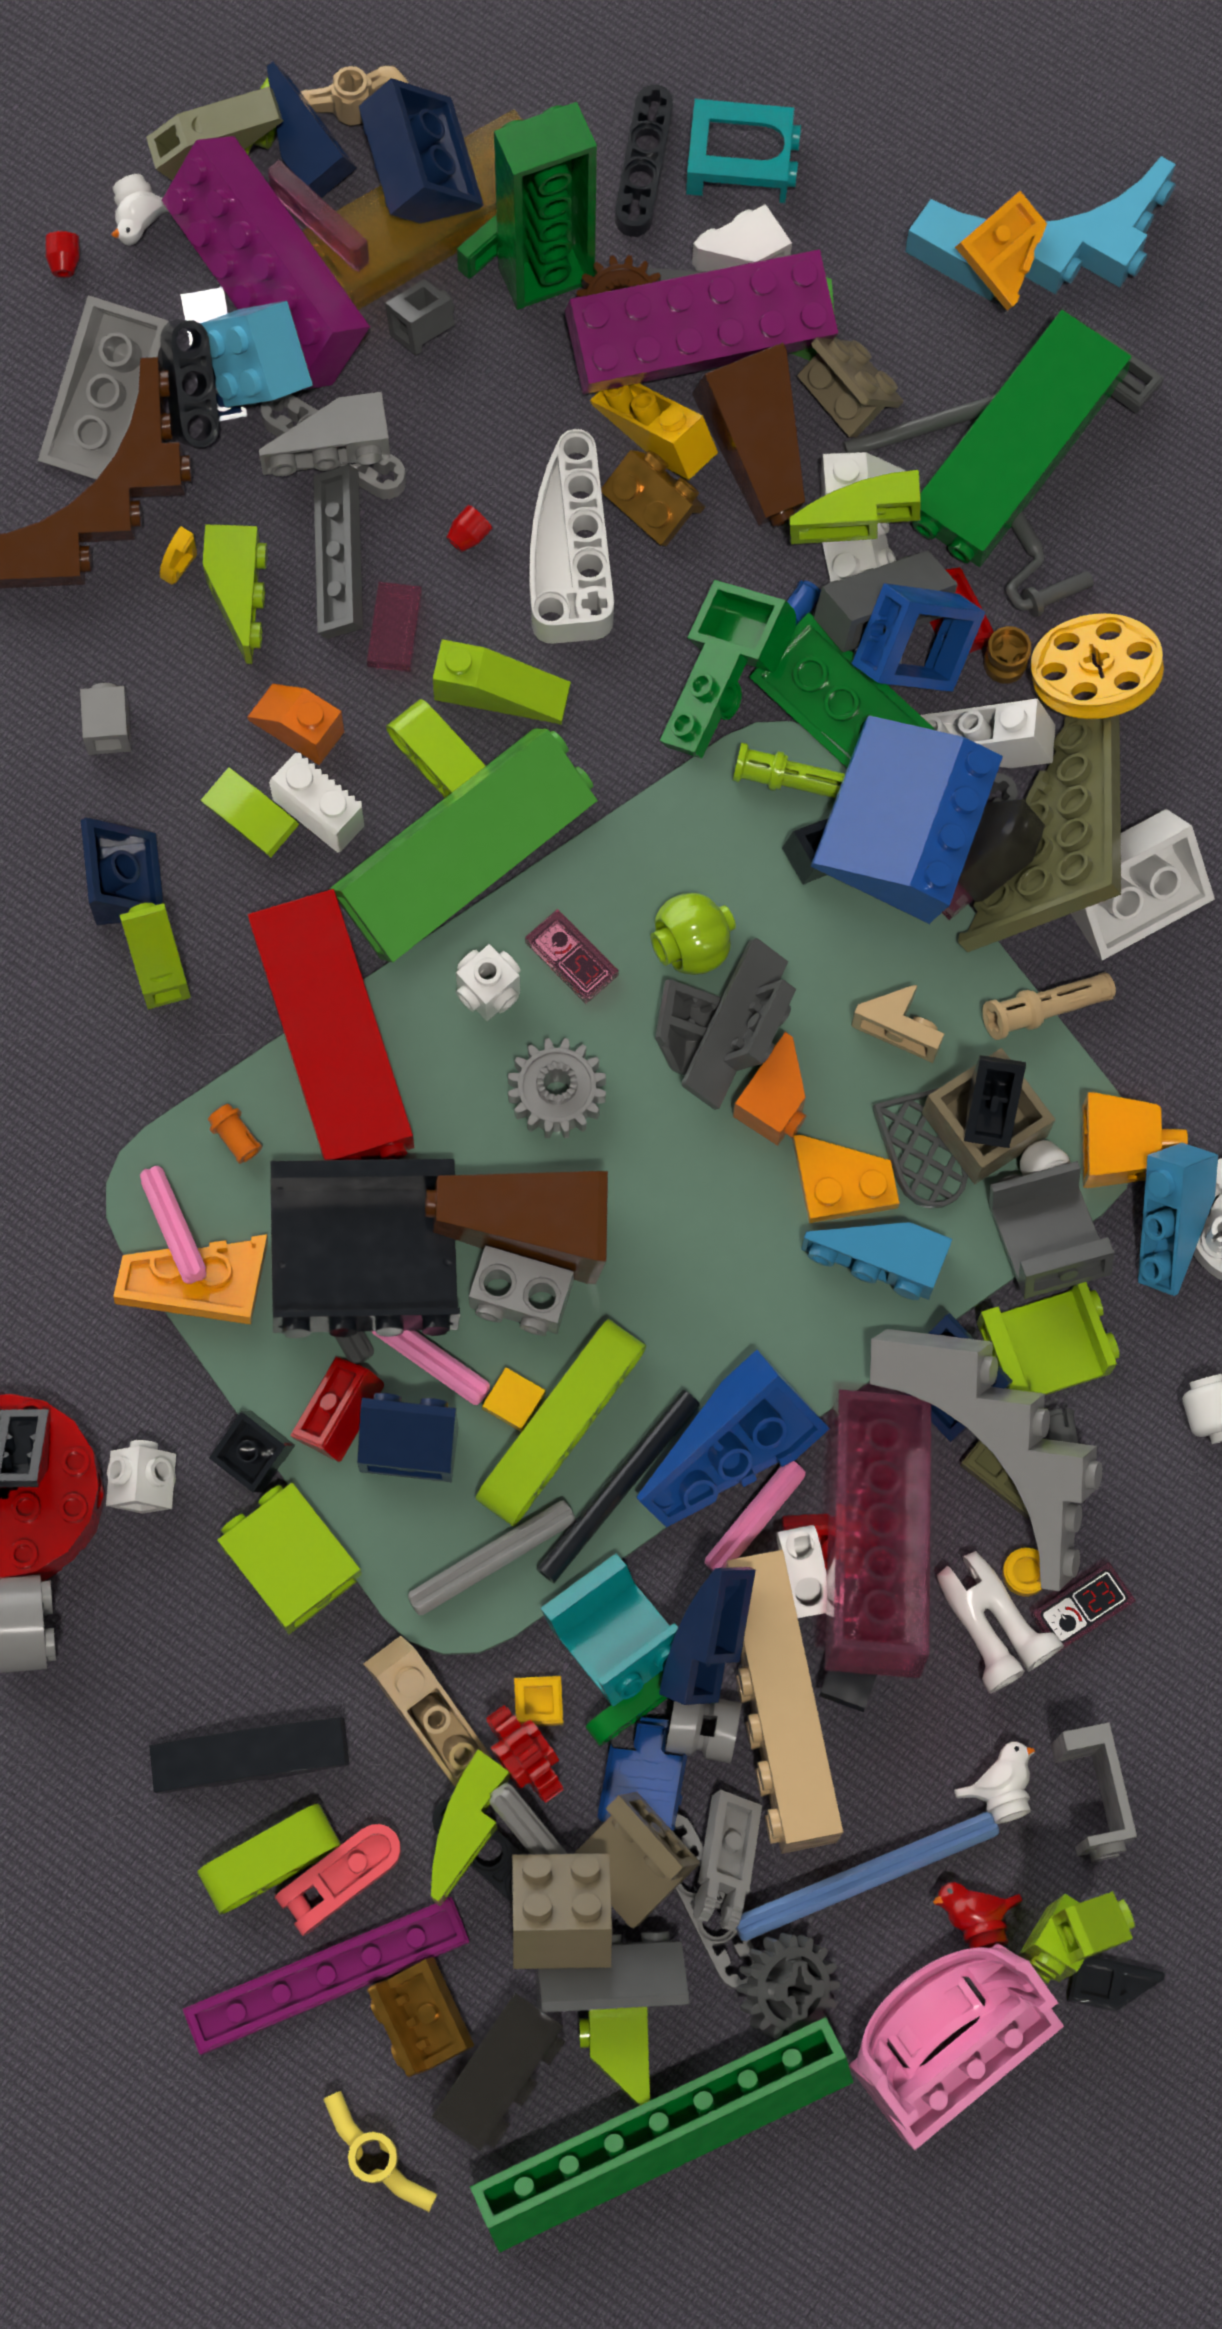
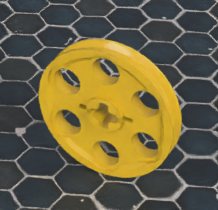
(1084, 676)

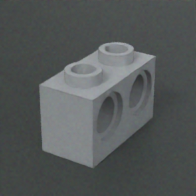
(526, 1279)

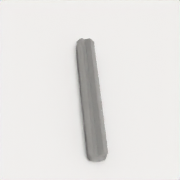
(491, 1558)

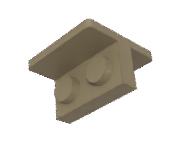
(848, 384)

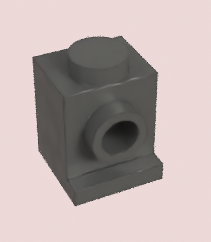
(419, 315)

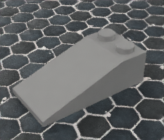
(100, 386)

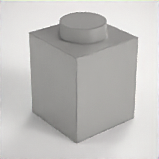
(105, 719)

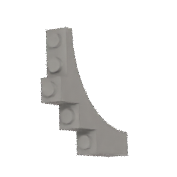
(1009, 1422)

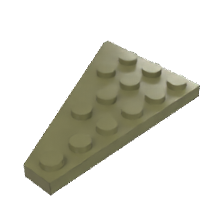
(1080, 841)

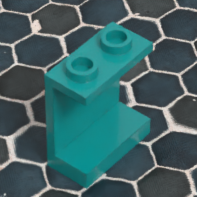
(611, 1630)

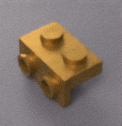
(652, 495)
(420, 2018)

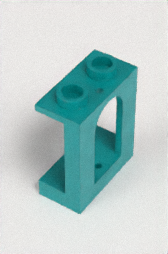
(771, 173)

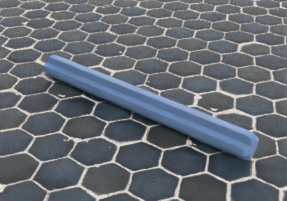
(866, 1876)

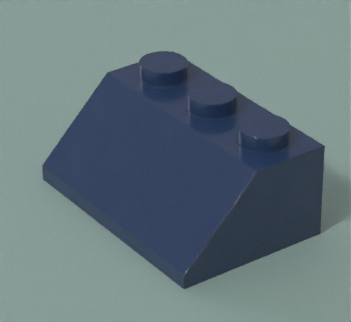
(419, 153)

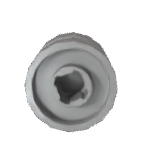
(686, 1728)

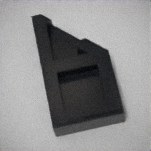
(1110, 1983)

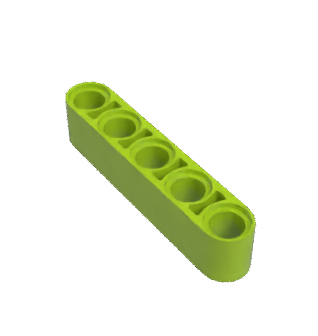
(560, 1422)

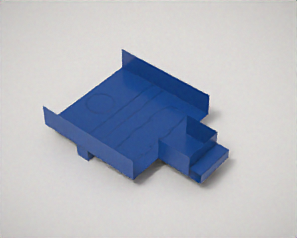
(646, 1771)

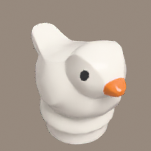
(135, 209)
(1004, 1784)

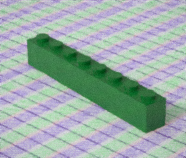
(662, 2134)

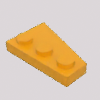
(225, 1294)

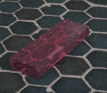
(319, 216)

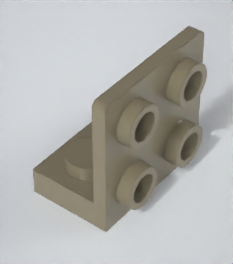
(643, 1857)

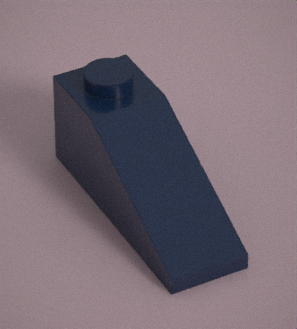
(305, 139)

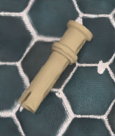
(1031, 1008)

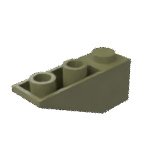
(241, 116)

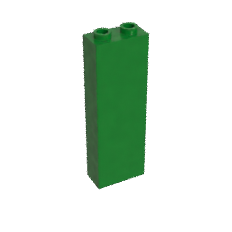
(1020, 438)

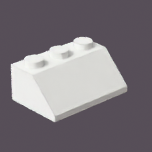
(1159, 884)

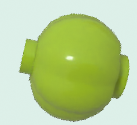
(694, 931)

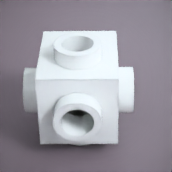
(492, 994)
(141, 1478)

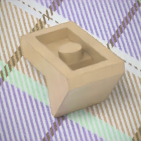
(887, 1021)

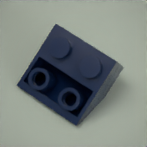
(407, 1438)

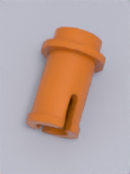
(234, 1133)

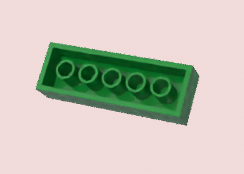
(545, 203)

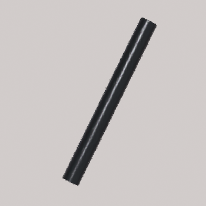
(618, 1486)

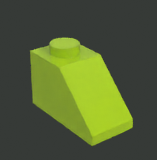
(1094, 1926)
(620, 2048)

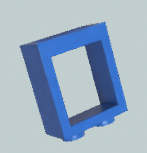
(898, 610)

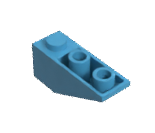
(1175, 1209)
(891, 1253)

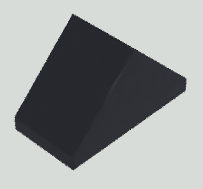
(993, 1101)

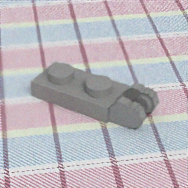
(727, 1857)

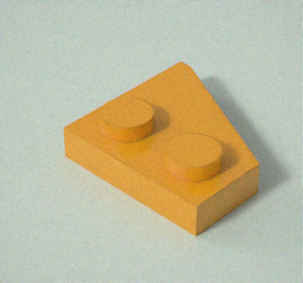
(1005, 247)
(842, 1180)

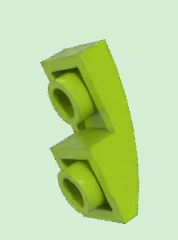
(249, 812)

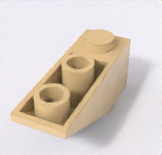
(425, 1707)

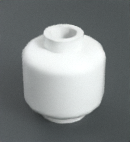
(1204, 1407)

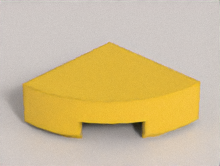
(178, 556)

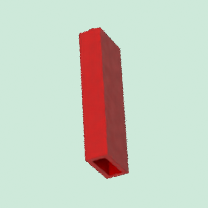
(331, 1030)

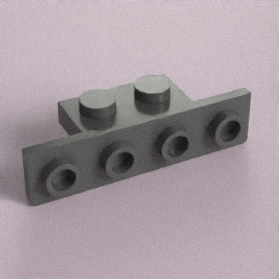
(742, 1024)

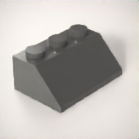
(639, 1976)

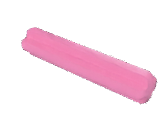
(173, 1225)
(439, 1365)
(756, 1515)

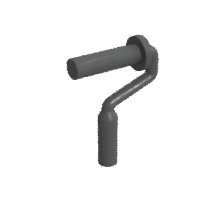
(1035, 600)

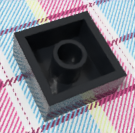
(251, 1451)

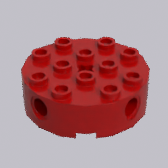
(51, 1522)

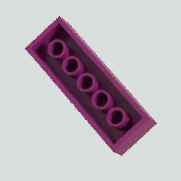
(262, 252)
(699, 321)

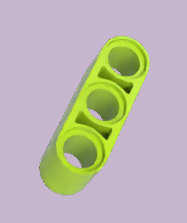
(434, 747)
(268, 1858)

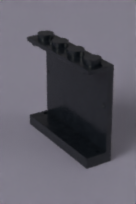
(359, 1249)

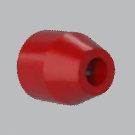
(62, 253)
(468, 529)

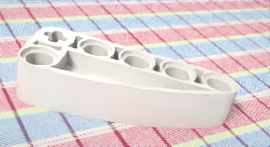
(561, 555)

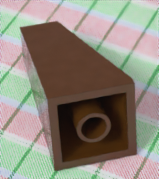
(755, 429)
(533, 1215)

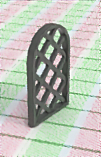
(899, 1170)

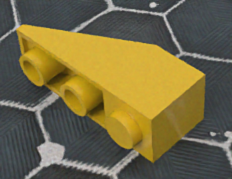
(659, 426)

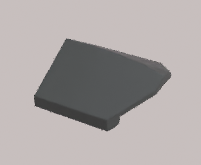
(683, 1023)

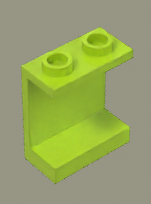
(1051, 1341)
(289, 1556)

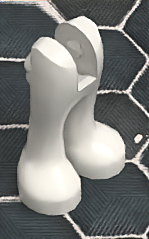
(991, 1594)

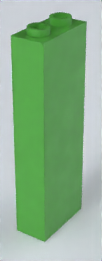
(465, 843)

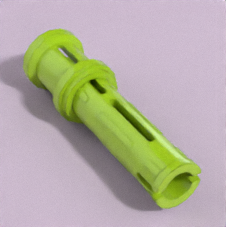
(779, 771)

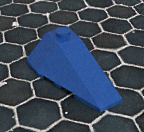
(738, 1433)

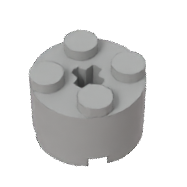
(23, 1639)

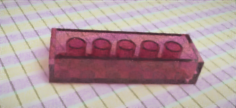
(879, 1535)

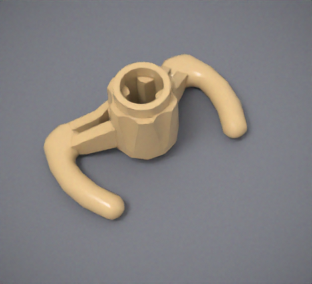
(350, 90)

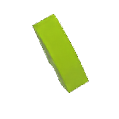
(858, 508)
(465, 1825)

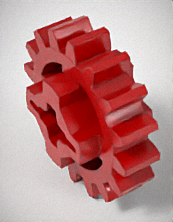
(524, 1753)

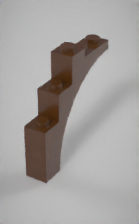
(142, 467)

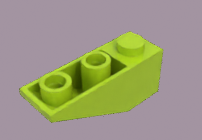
(232, 572)
(155, 954)

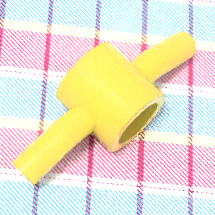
(356, 2139)

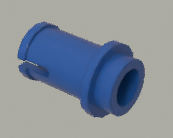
(804, 599)

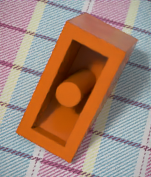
(299, 720)
(775, 1095)

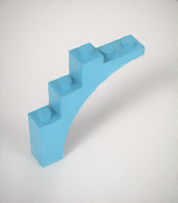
(1101, 240)

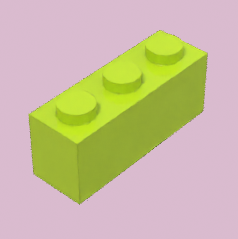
(1045, 1947)

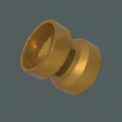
(1013, 647)

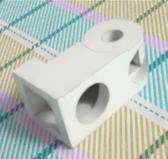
(805, 1569)

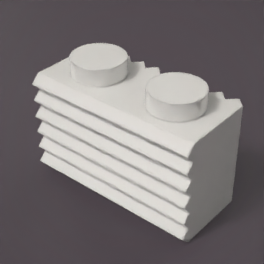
(317, 802)

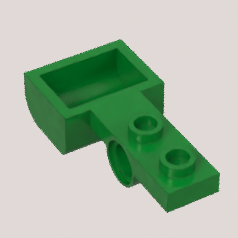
(730, 631)

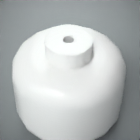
(1042, 1156)

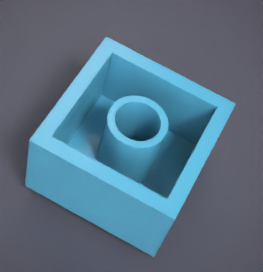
(256, 354)

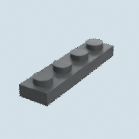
(338, 552)

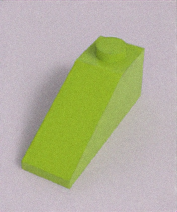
(497, 683)

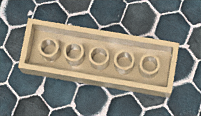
(784, 1714)

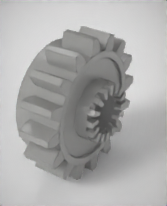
(557, 1111)

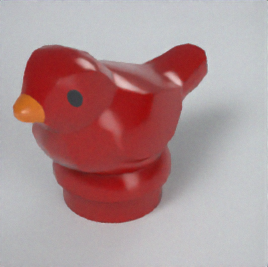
(976, 1914)

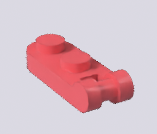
(341, 1875)

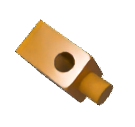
(1120, 1137)

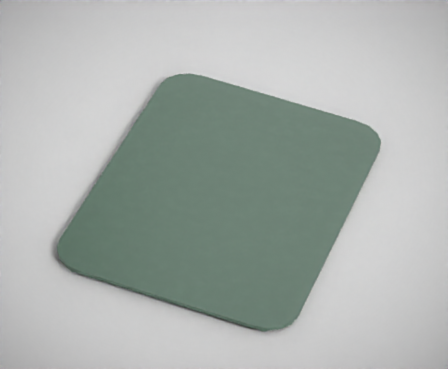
(697, 1202)

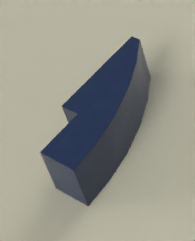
(709, 1637)

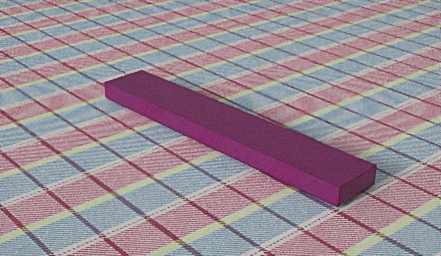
(325, 1976)

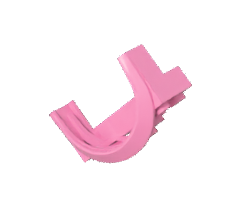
(928, 2011)

